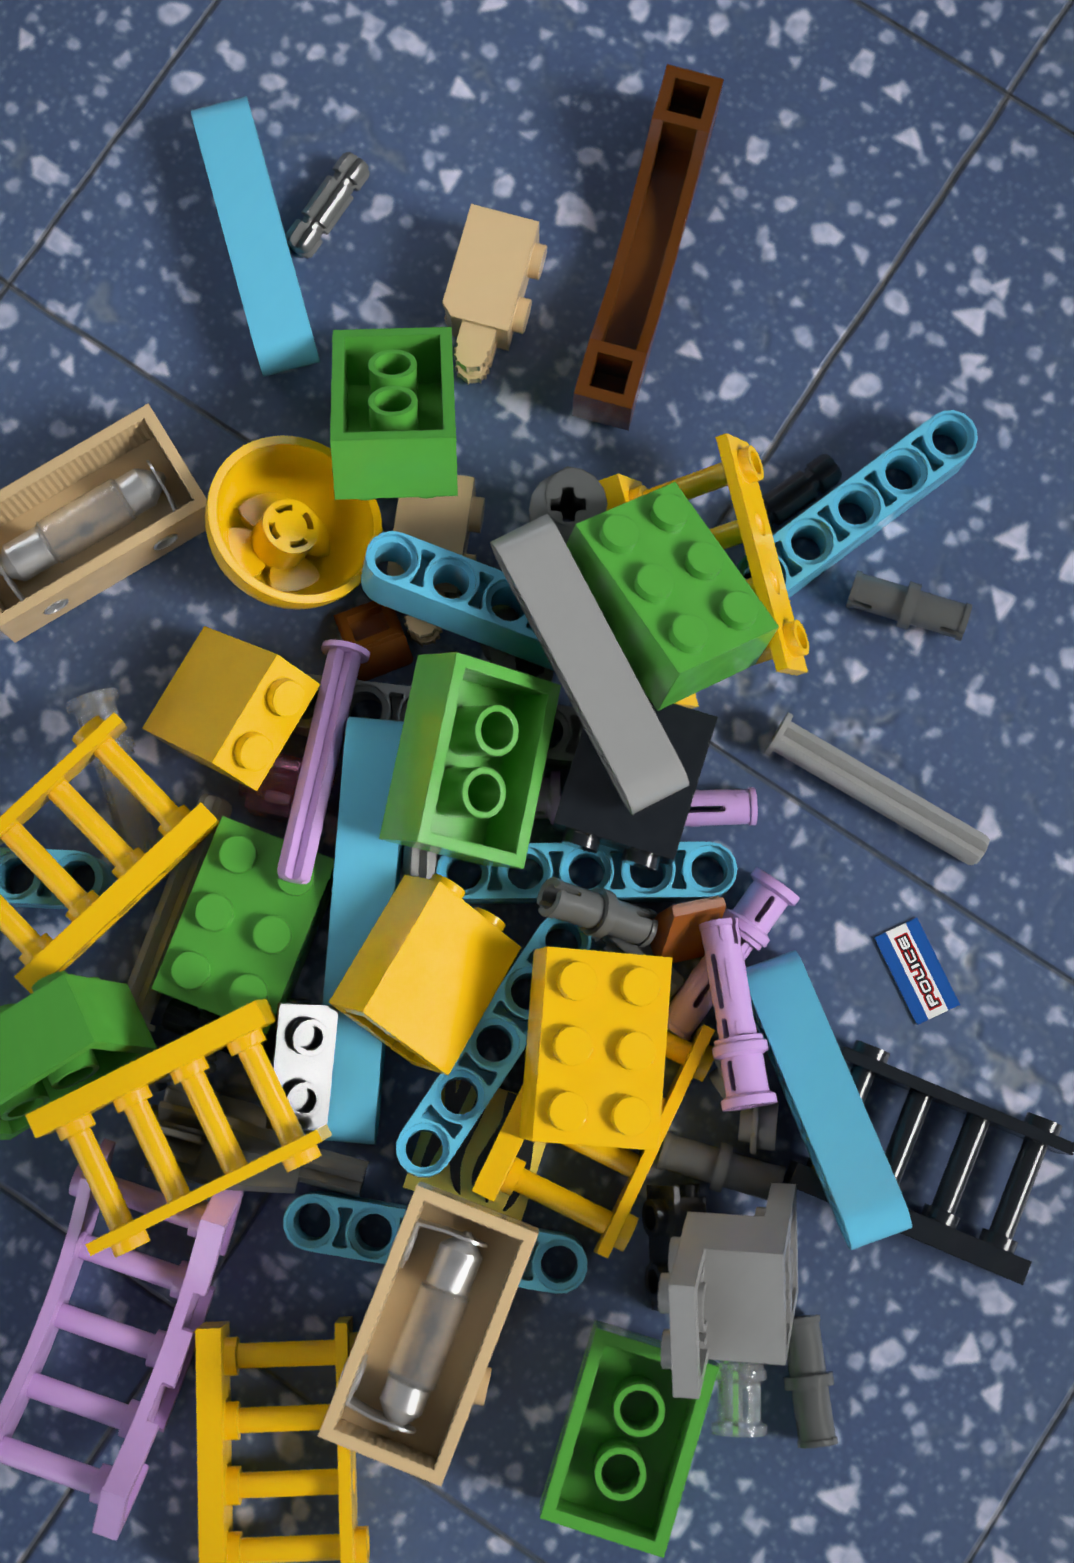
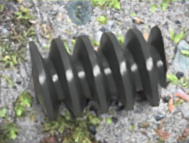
(569, 495)

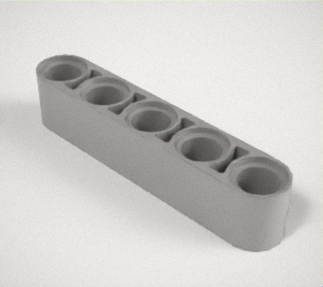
(589, 664)

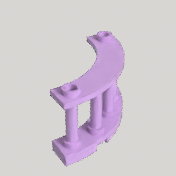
(166, 1352)

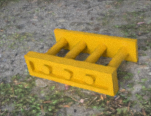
(739, 471)
(134, 869)
(129, 1093)
(507, 1172)
(224, 1420)

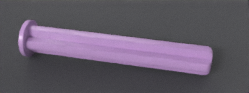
(320, 759)

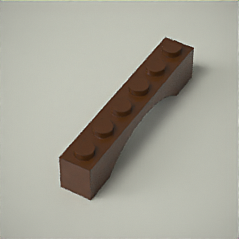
(648, 248)

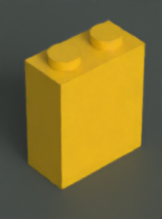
(231, 706)
(426, 972)

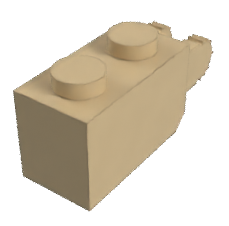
(489, 285)
(444, 523)

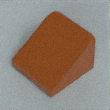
(380, 633)
(679, 930)

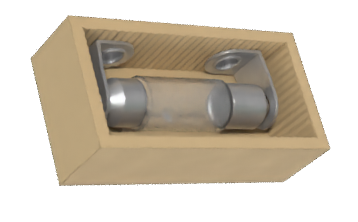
(92, 520)
(429, 1333)

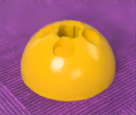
(287, 492)

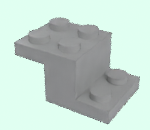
(730, 1290)

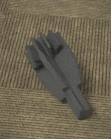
(248, 1124)

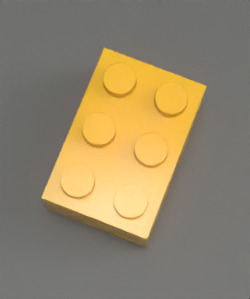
(595, 1048)

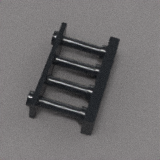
(937, 1221)

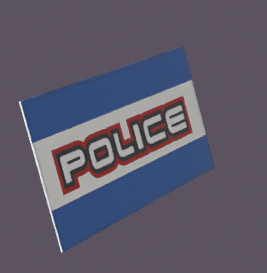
(917, 971)

